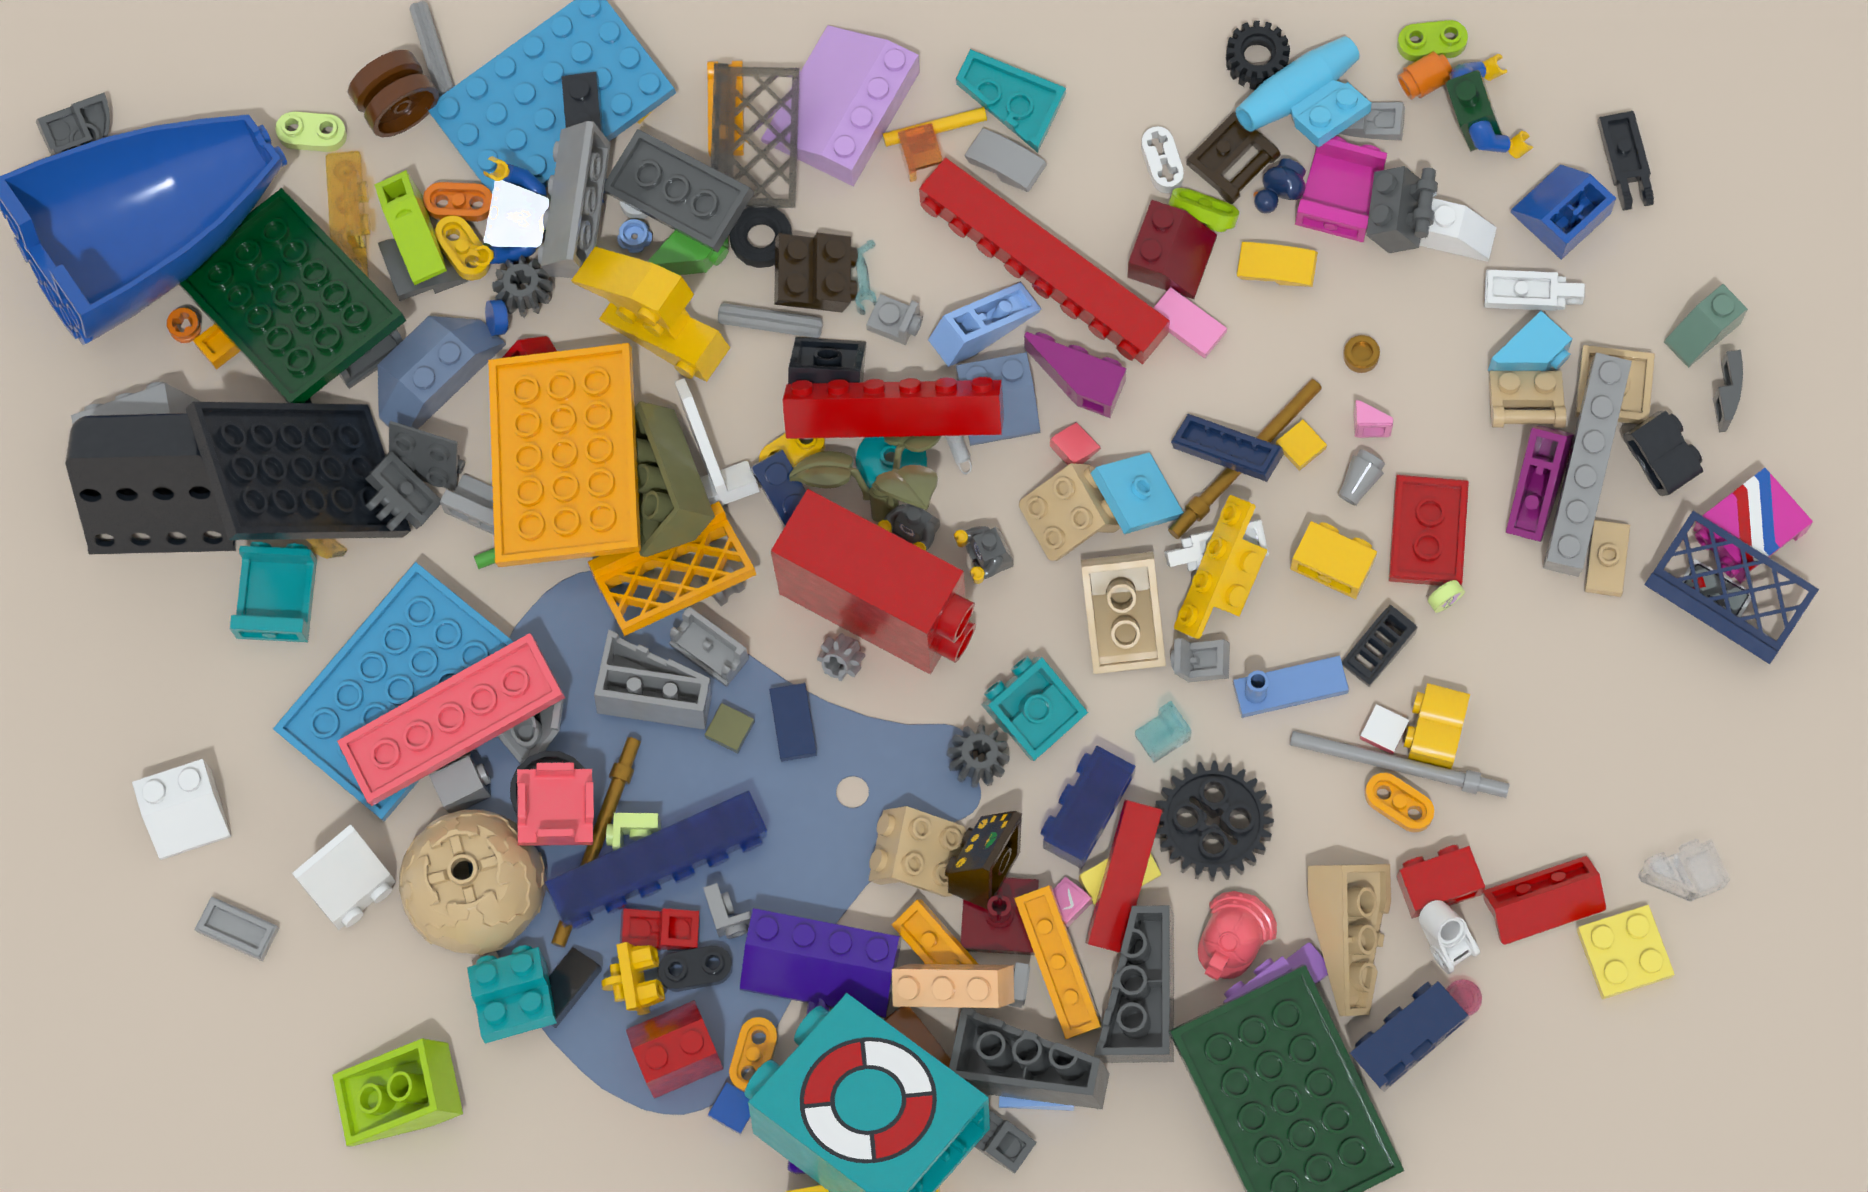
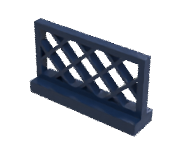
(1714, 614)

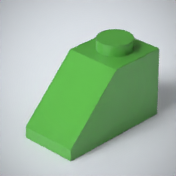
(687, 256)

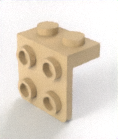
(1067, 511)
(914, 849)

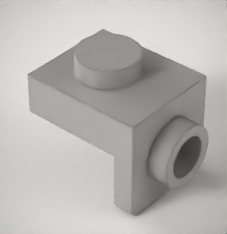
(1200, 660)

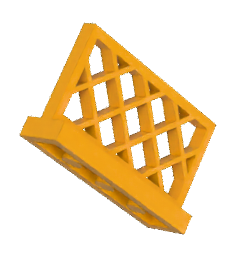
(629, 567)

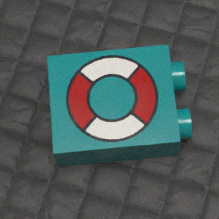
(865, 1106)

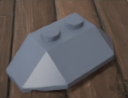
(432, 367)

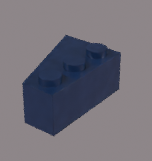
(1409, 1034)

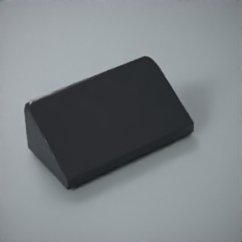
(571, 980)

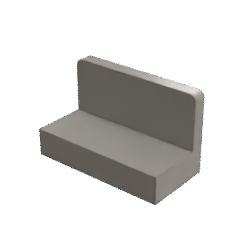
(471, 503)

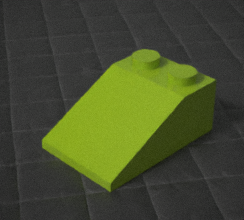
(398, 1092)

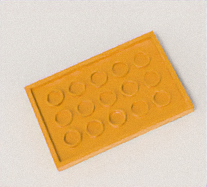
(564, 455)

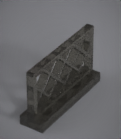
(724, 129)

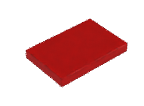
(1428, 530)

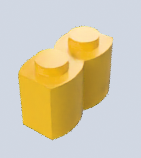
(1437, 726)

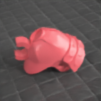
(1234, 934)

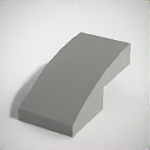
(1382, 123)
(1006, 159)

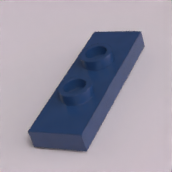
(1227, 447)

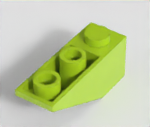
(411, 226)

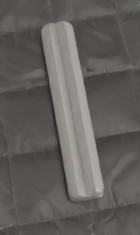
(431, 47)
(770, 320)

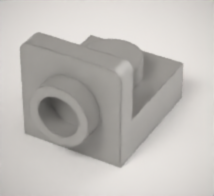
(895, 319)
(720, 908)

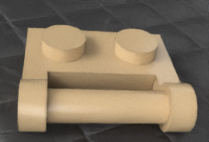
(1527, 390)

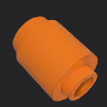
(1425, 75)

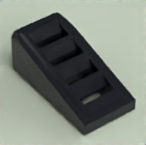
(1401, 623)

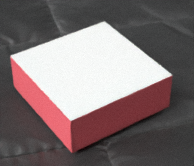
(1384, 729)

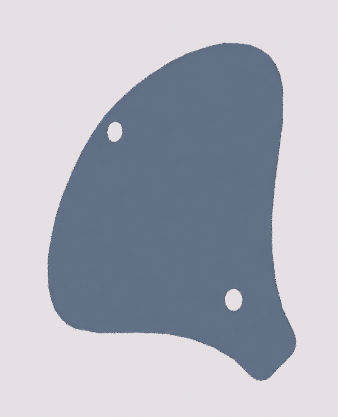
(805, 868)

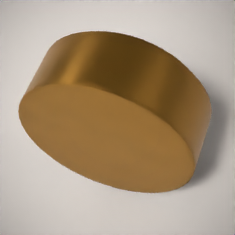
(1361, 354)

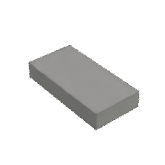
(236, 929)

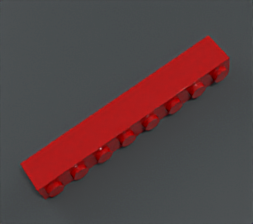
(1043, 261)

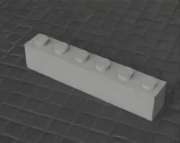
(1587, 464)

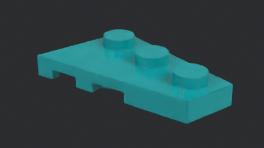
(1012, 96)

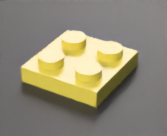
(1625, 952)

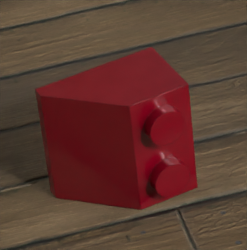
(1171, 250)

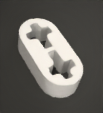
(1154, 161)

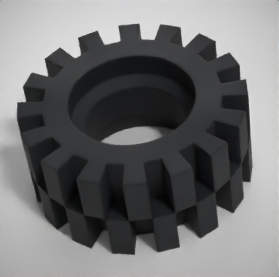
(1256, 36)

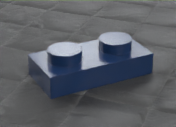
(773, 478)

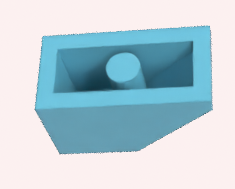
(1534, 348)

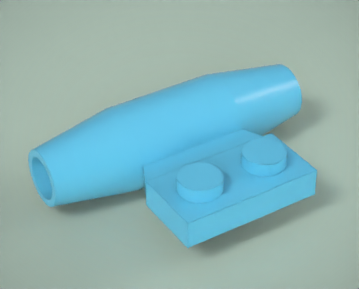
(1310, 94)

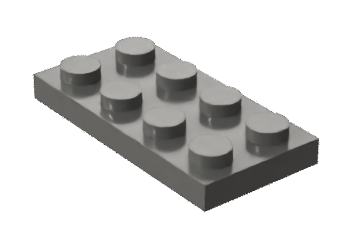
(677, 190)

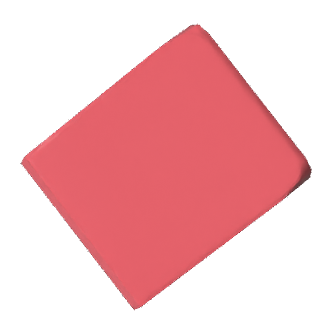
(1074, 445)

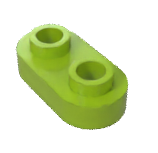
(1432, 39)
(1209, 210)

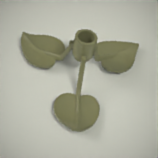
(907, 484)

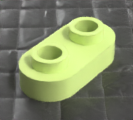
(309, 132)

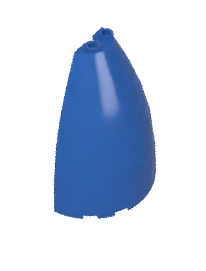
(134, 213)

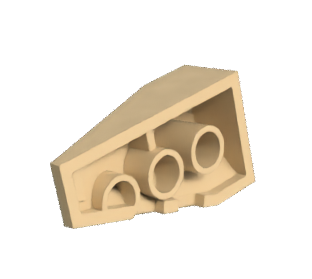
(1347, 917)

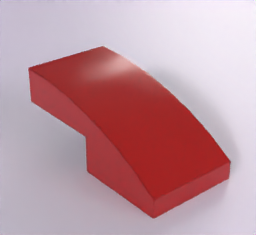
(661, 929)

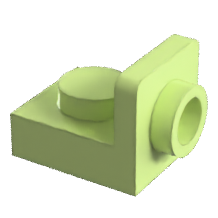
(632, 824)

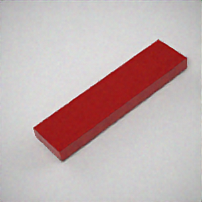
(1123, 875)

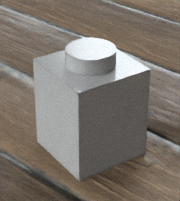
(461, 784)

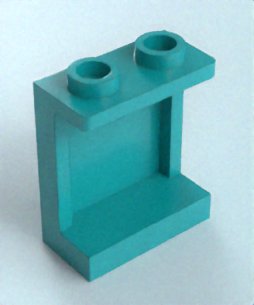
(275, 593)

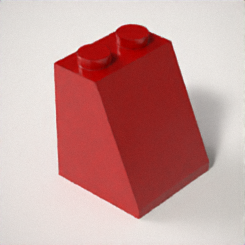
(674, 1049)

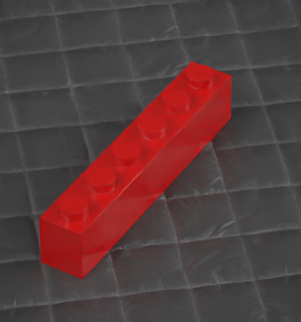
(893, 408)

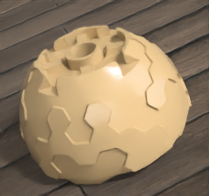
(488, 906)

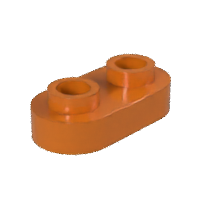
(459, 198)

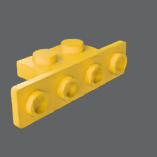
(1224, 571)

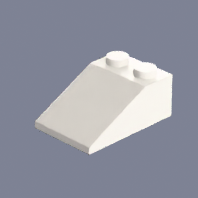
(345, 878)

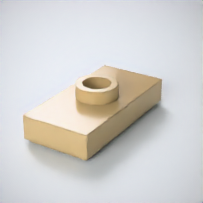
(1607, 558)

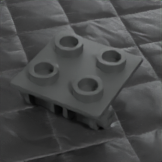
(426, 455)

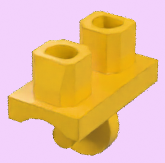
(628, 978)

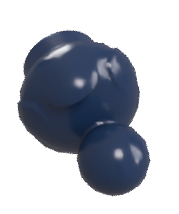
(1282, 182)

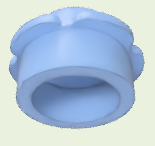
(632, 227)

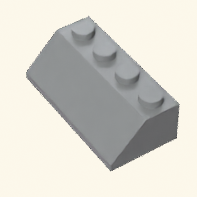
(575, 199)

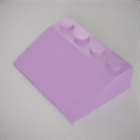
(847, 100)

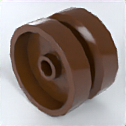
(393, 93)

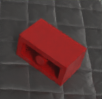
(1447, 878)

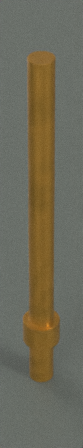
(1199, 506)
(620, 774)

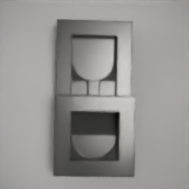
(1728, 396)
(1005, 1143)

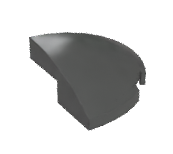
(75, 125)
(401, 278)

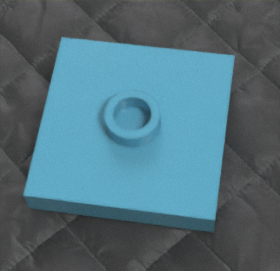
(1136, 493)

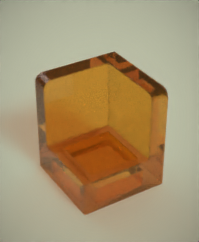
(919, 149)

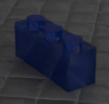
(1087, 806)

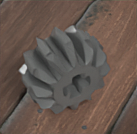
(517, 274)
(982, 743)

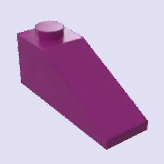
(1539, 481)

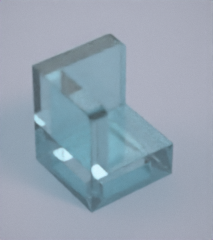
(1164, 732)

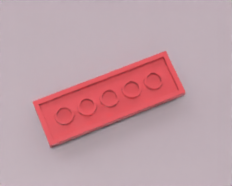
(450, 719)

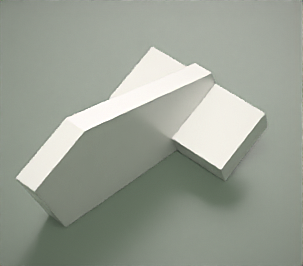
(720, 485)

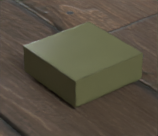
(729, 728)

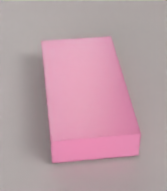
(1190, 323)

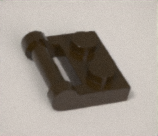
(1224, 149)

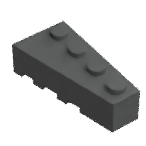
(1142, 992)
(1023, 1065)

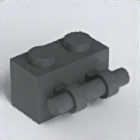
(1401, 208)

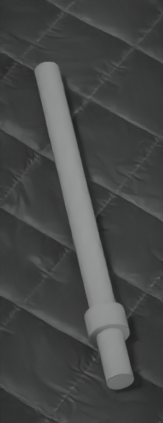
(1469, 781)

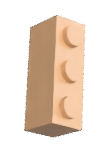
(953, 985)

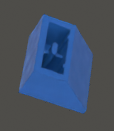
(1564, 209)

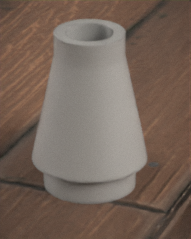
(1361, 475)

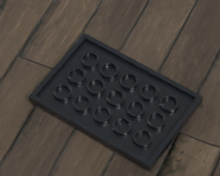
(292, 469)

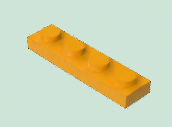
(1058, 962)

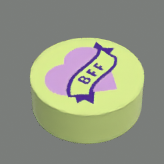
(1446, 596)

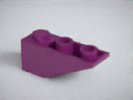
(1083, 378)

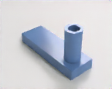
(1290, 686)

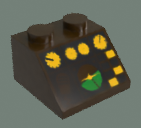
(985, 857)

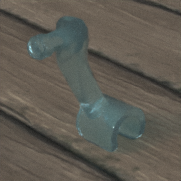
(863, 278)

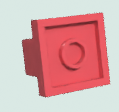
(555, 805)

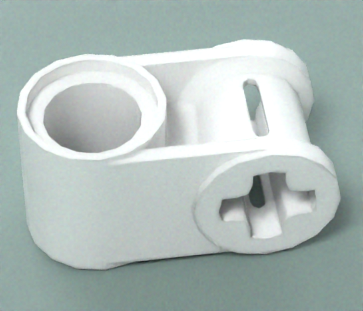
(1447, 935)

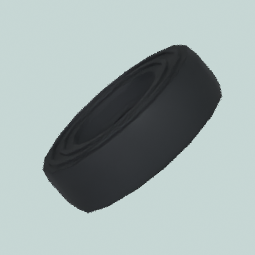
(749, 218)

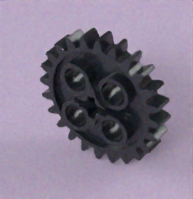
(1238, 799)

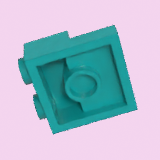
(1033, 706)
(512, 993)

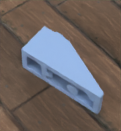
(982, 323)

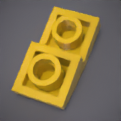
(1277, 263)

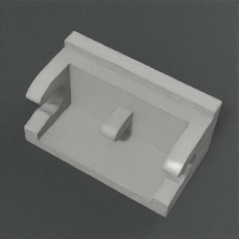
(708, 647)

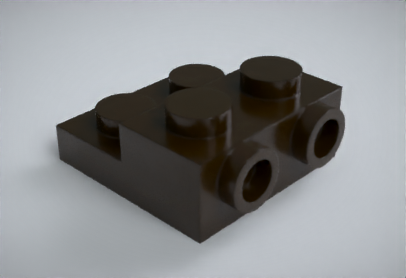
(815, 271)

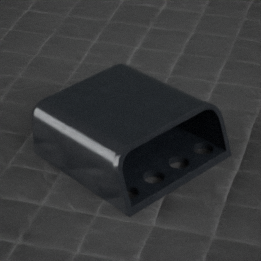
(142, 479)

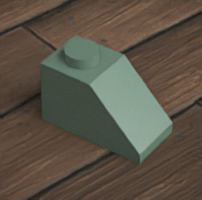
(1706, 325)

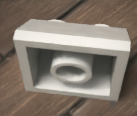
(181, 809)

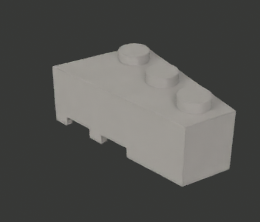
(155, 399)
(650, 688)

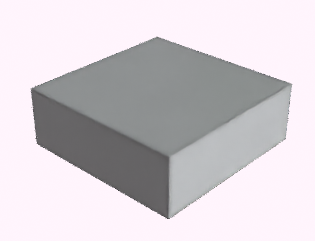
(1021, 978)

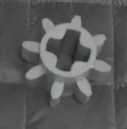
(841, 657)

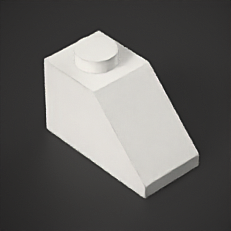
(1459, 231)

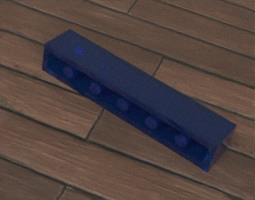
(656, 859)

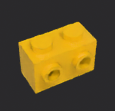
(1334, 559)

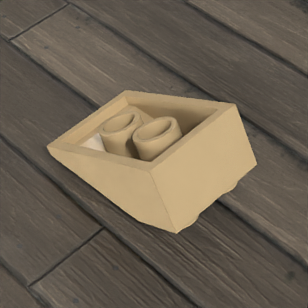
(1123, 612)

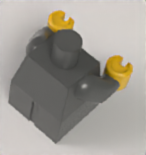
(912, 525)
(986, 549)

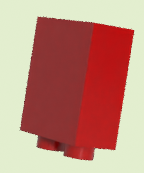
(873, 583)

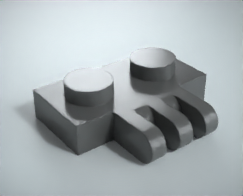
(400, 493)

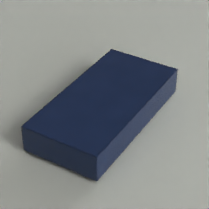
(793, 722)

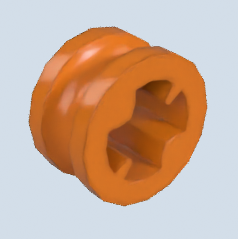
(177, 317)

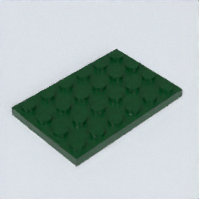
(291, 299)
(1285, 1092)

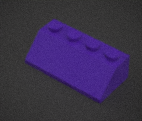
(818, 960)

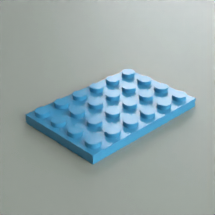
(516, 99)
(399, 652)

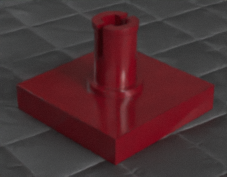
(1001, 925)

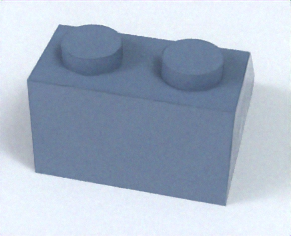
(1017, 390)

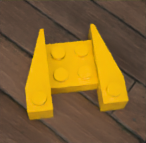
(650, 310)

